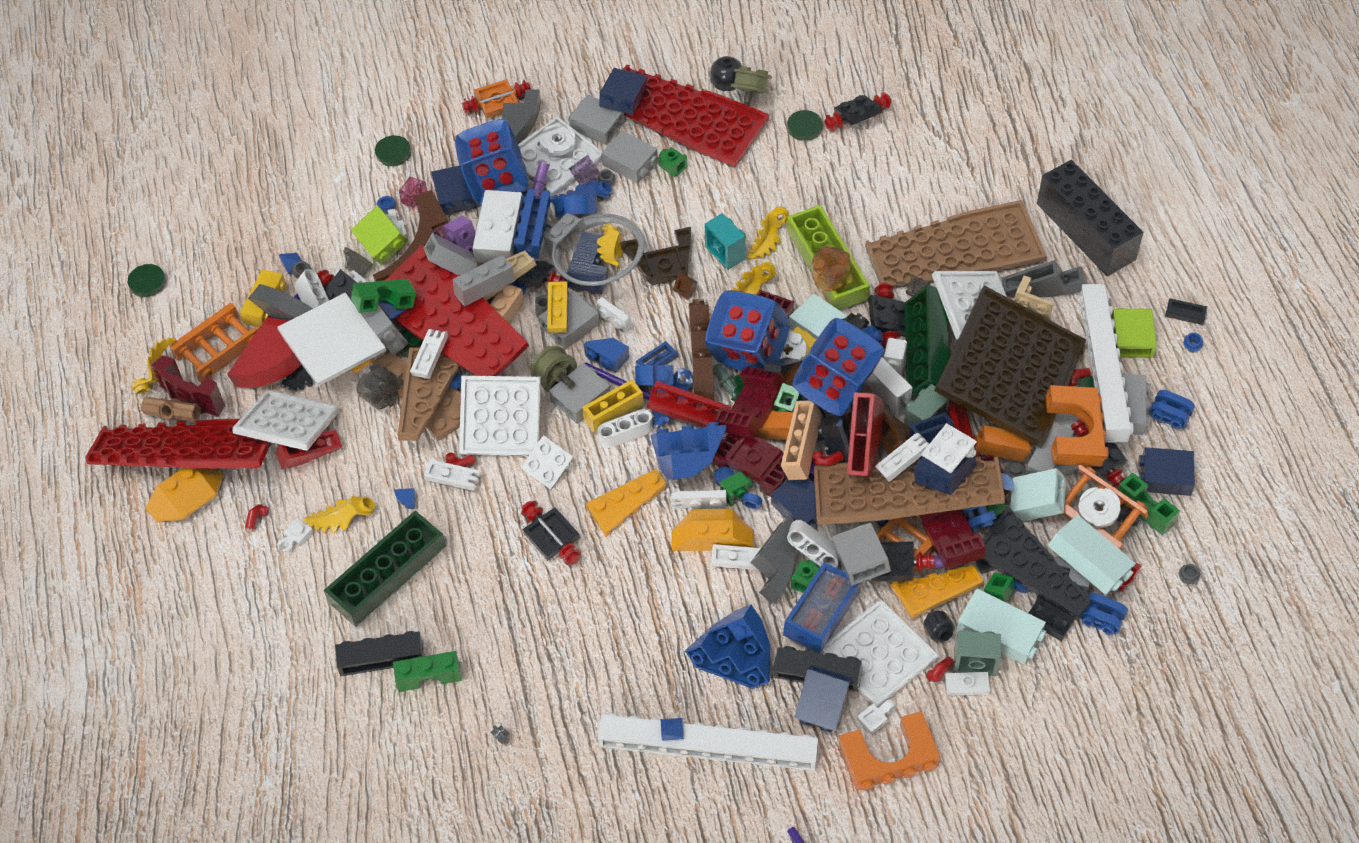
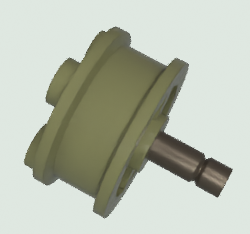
(751, 82)
(553, 366)

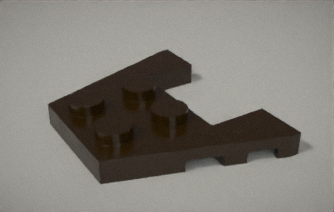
(662, 264)

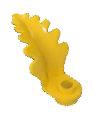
(769, 233)
(610, 245)
(755, 278)
(143, 385)
(341, 514)

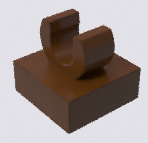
(684, 285)

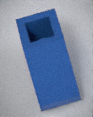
(607, 352)

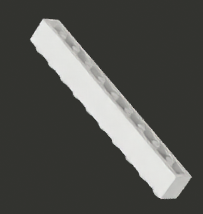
(1105, 362)
(710, 742)

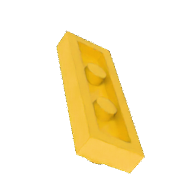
(557, 307)

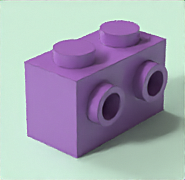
(461, 233)

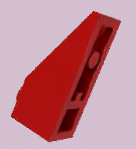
(292, 457)

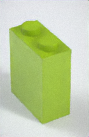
(379, 235)
(1135, 332)

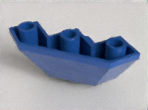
(687, 450)
(735, 649)

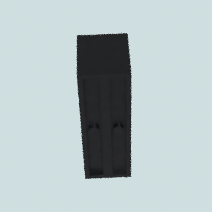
(1089, 217)

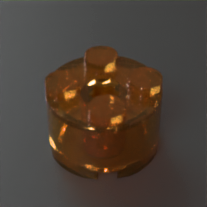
(830, 268)

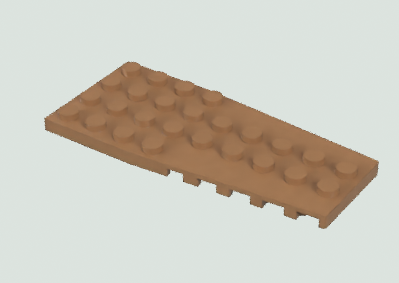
(970, 241)
(872, 498)

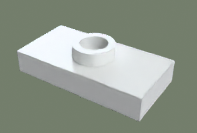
(967, 683)

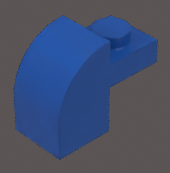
(575, 205)
(651, 373)

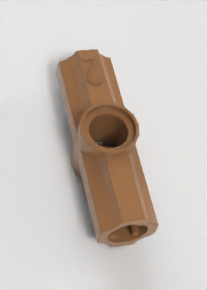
(178, 410)

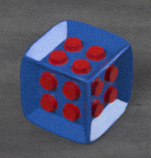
(491, 159)
(746, 330)
(837, 366)

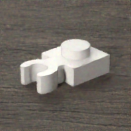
(297, 534)

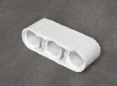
(310, 289)
(616, 429)
(809, 536)

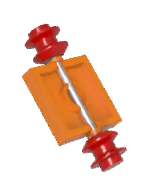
(493, 96)

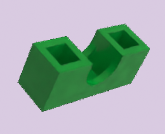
(397, 292)
(1161, 515)
(440, 666)

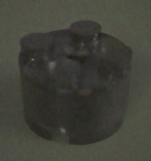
(379, 387)

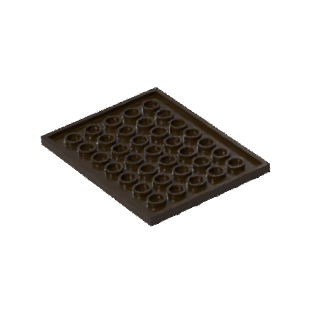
(1007, 365)

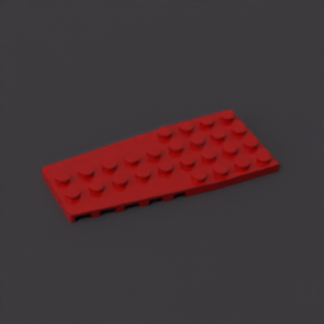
(698, 118)
(476, 333)
(181, 446)

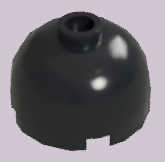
(722, 72)

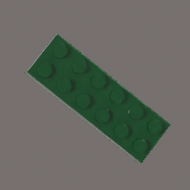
(926, 339)
(385, 568)

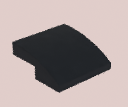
(1057, 620)

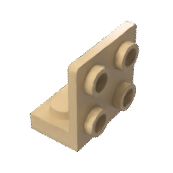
(1039, 305)

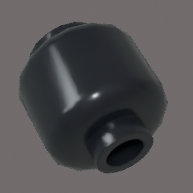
(939, 626)

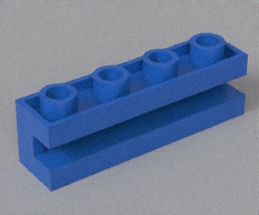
(532, 224)

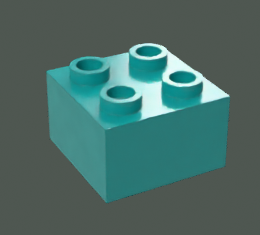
(725, 241)

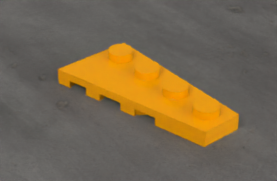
(616, 505)
(935, 590)

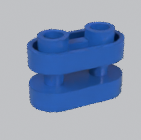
(1171, 409)
(984, 519)
(1104, 614)

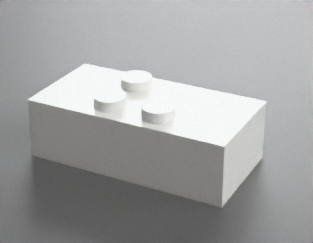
(497, 225)

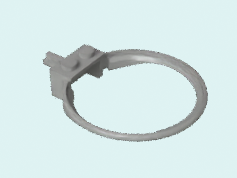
(558, 232)

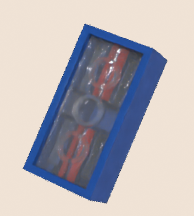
(820, 608)

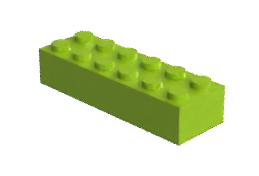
(810, 232)

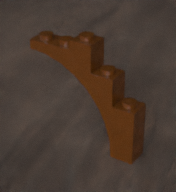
(430, 218)
(701, 356)
(894, 431)

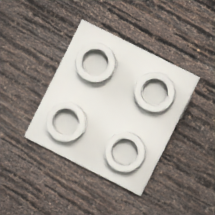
(949, 448)
(547, 462)

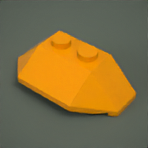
(184, 493)
(711, 526)

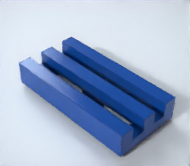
(661, 359)

